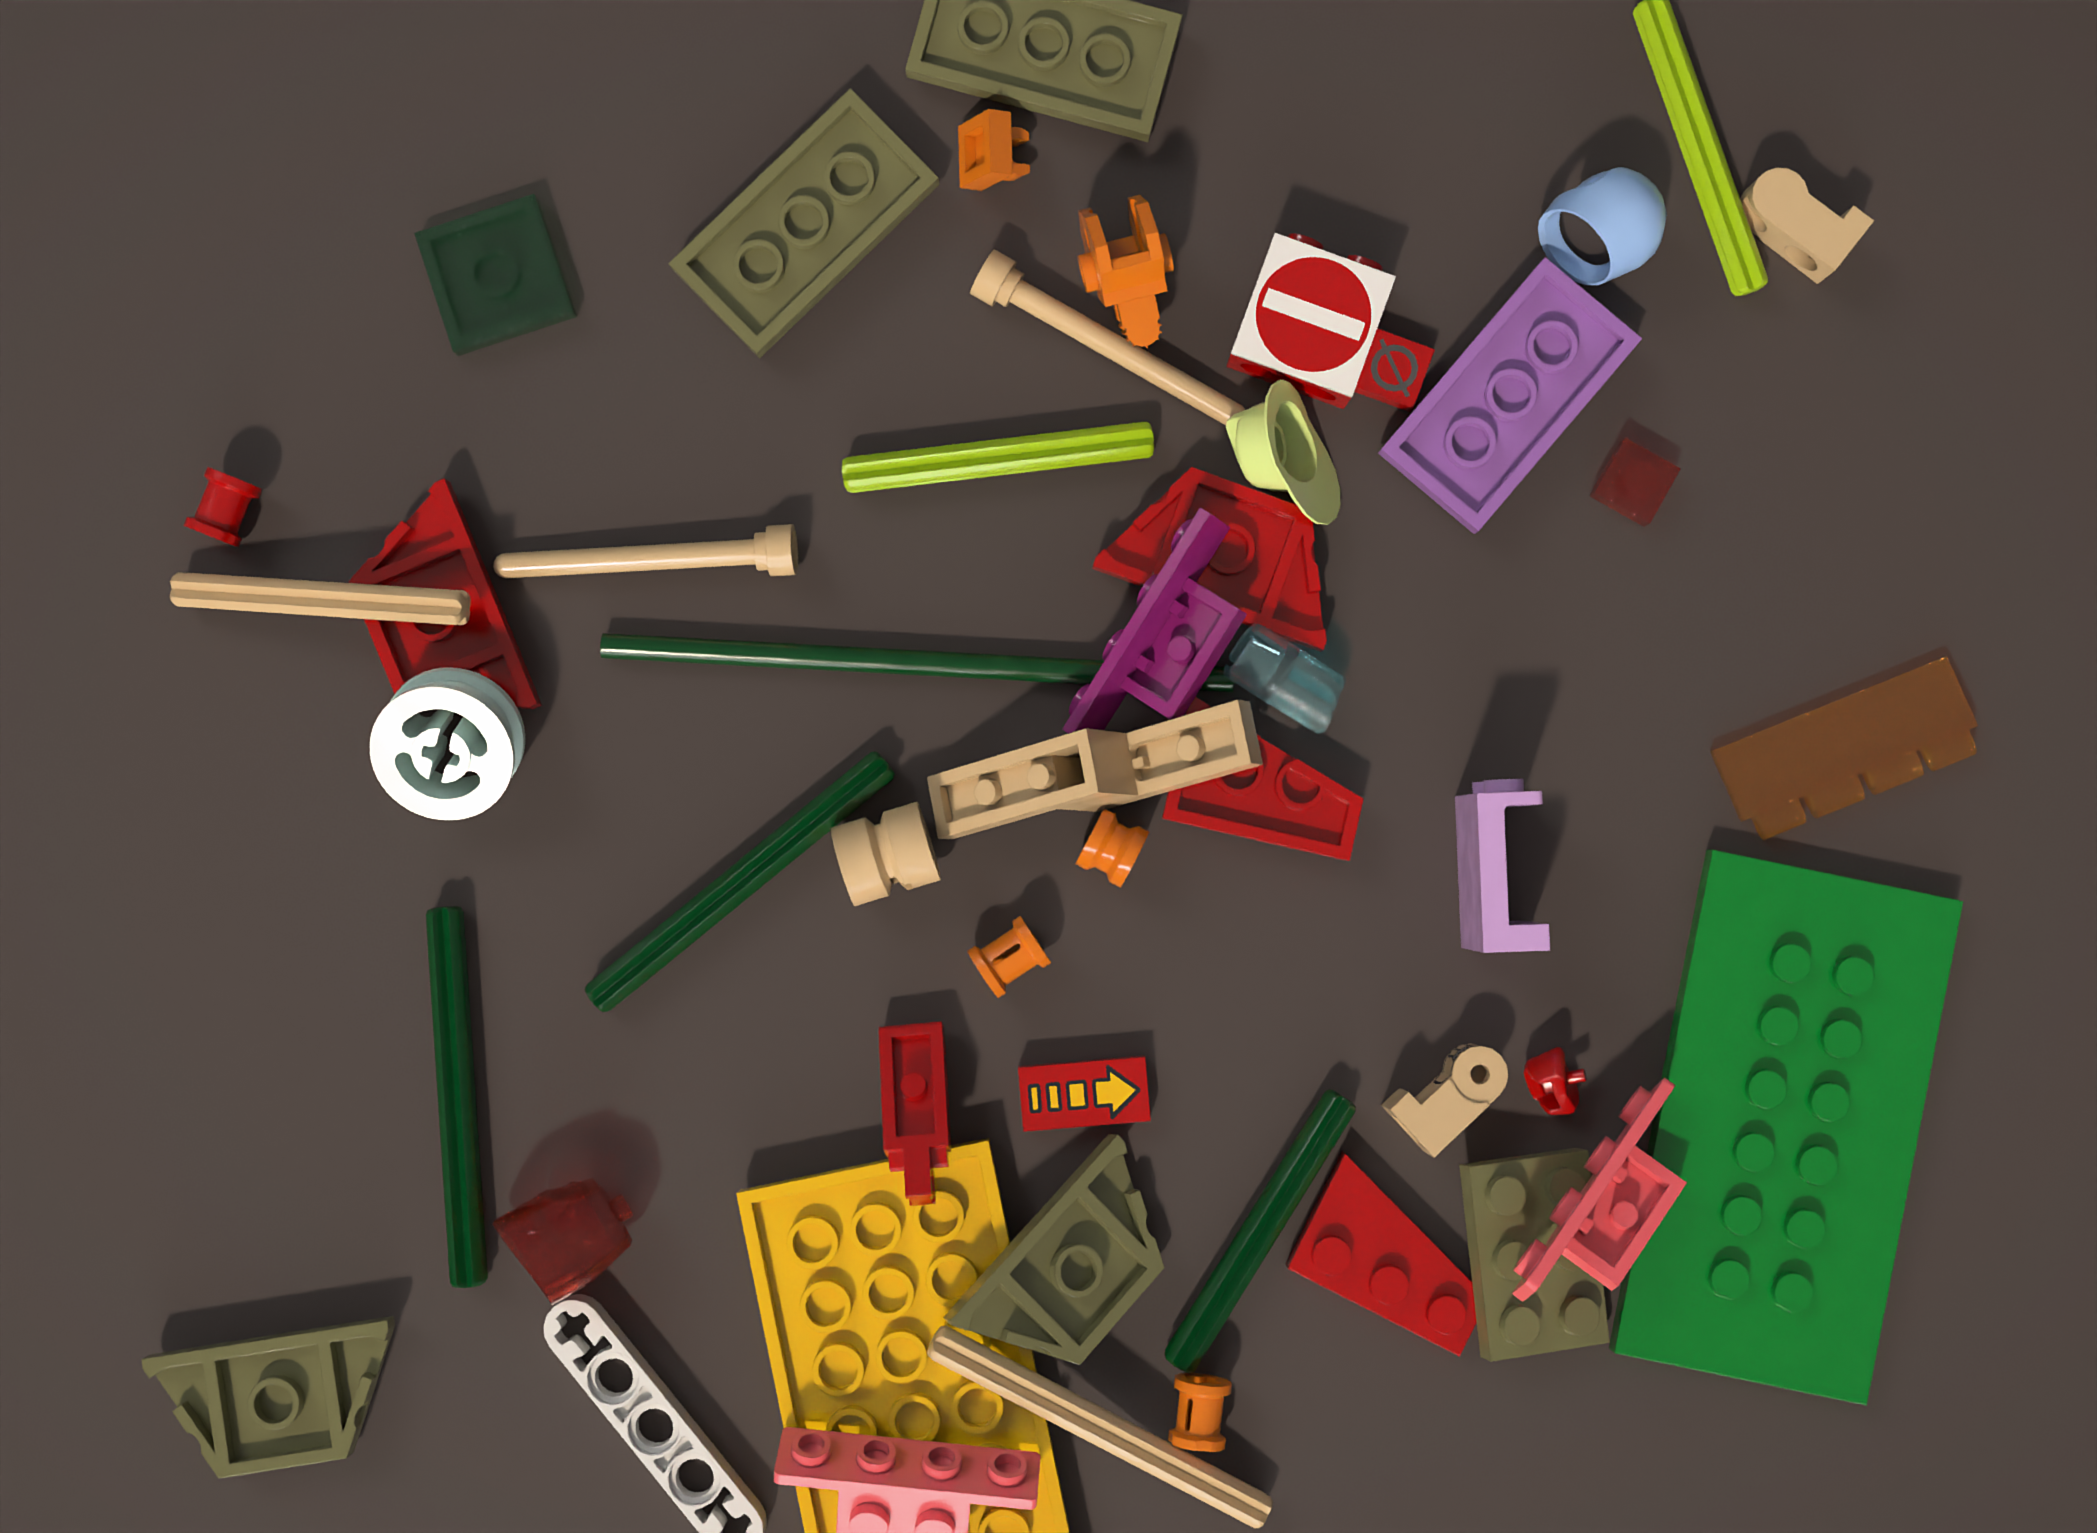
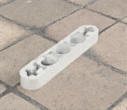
(646, 1393)

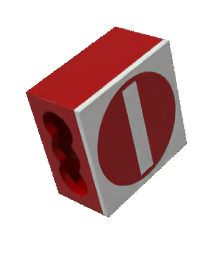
(1311, 319)

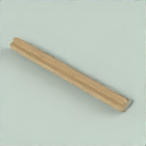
(1099, 1426)

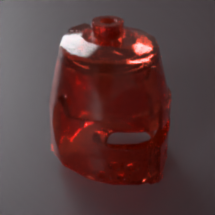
(567, 1236)

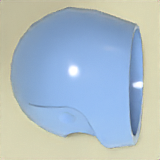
(1621, 209)

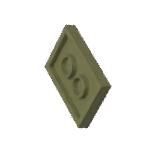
(1504, 1213)

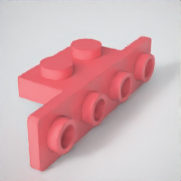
(1615, 1211)
(905, 1482)

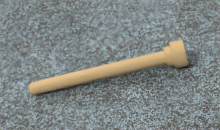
(1004, 284)
(769, 550)

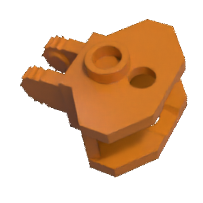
(1127, 270)

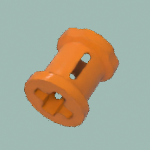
(1009, 957)
(1199, 1412)

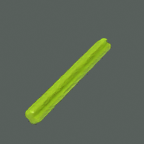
(1700, 146)
(998, 457)

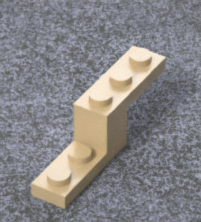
(1094, 770)

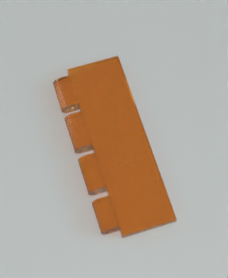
(1859, 734)

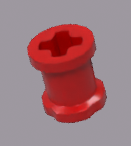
(222, 507)

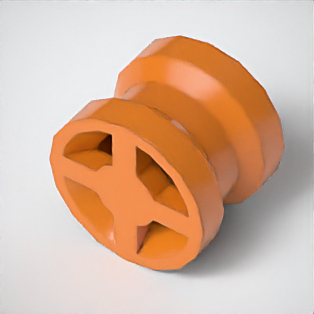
(1112, 847)

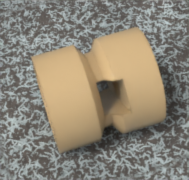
(885, 854)

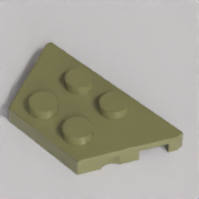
(1069, 1266)
(276, 1395)

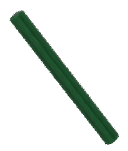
(739, 882)
(456, 1097)

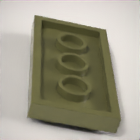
(1053, 57)
(804, 223)

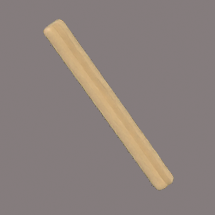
(321, 598)

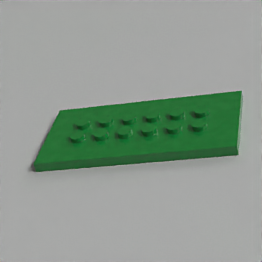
(1793, 1123)

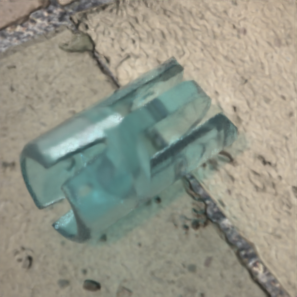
(1285, 677)

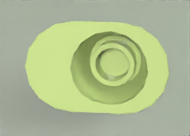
(1285, 453)

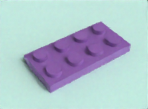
(1510, 396)

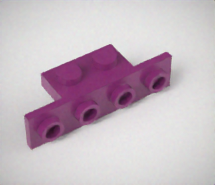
(1169, 639)

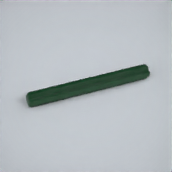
(1259, 1231)

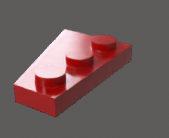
(1272, 804)

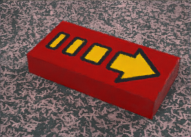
(1084, 1093)

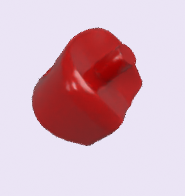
(1553, 1083)

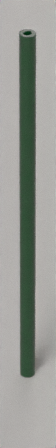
(864, 659)

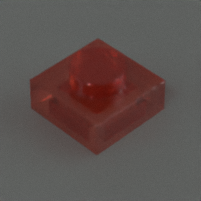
(1635, 482)

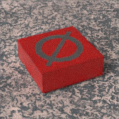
(1394, 370)

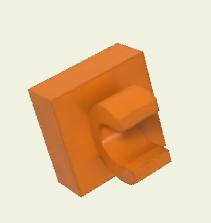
(987, 150)

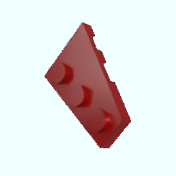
(1383, 1261)

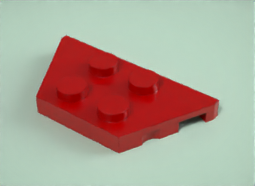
(440, 553)
(1259, 567)

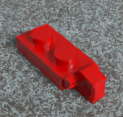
(915, 1105)

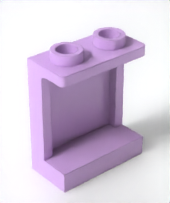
(1484, 870)

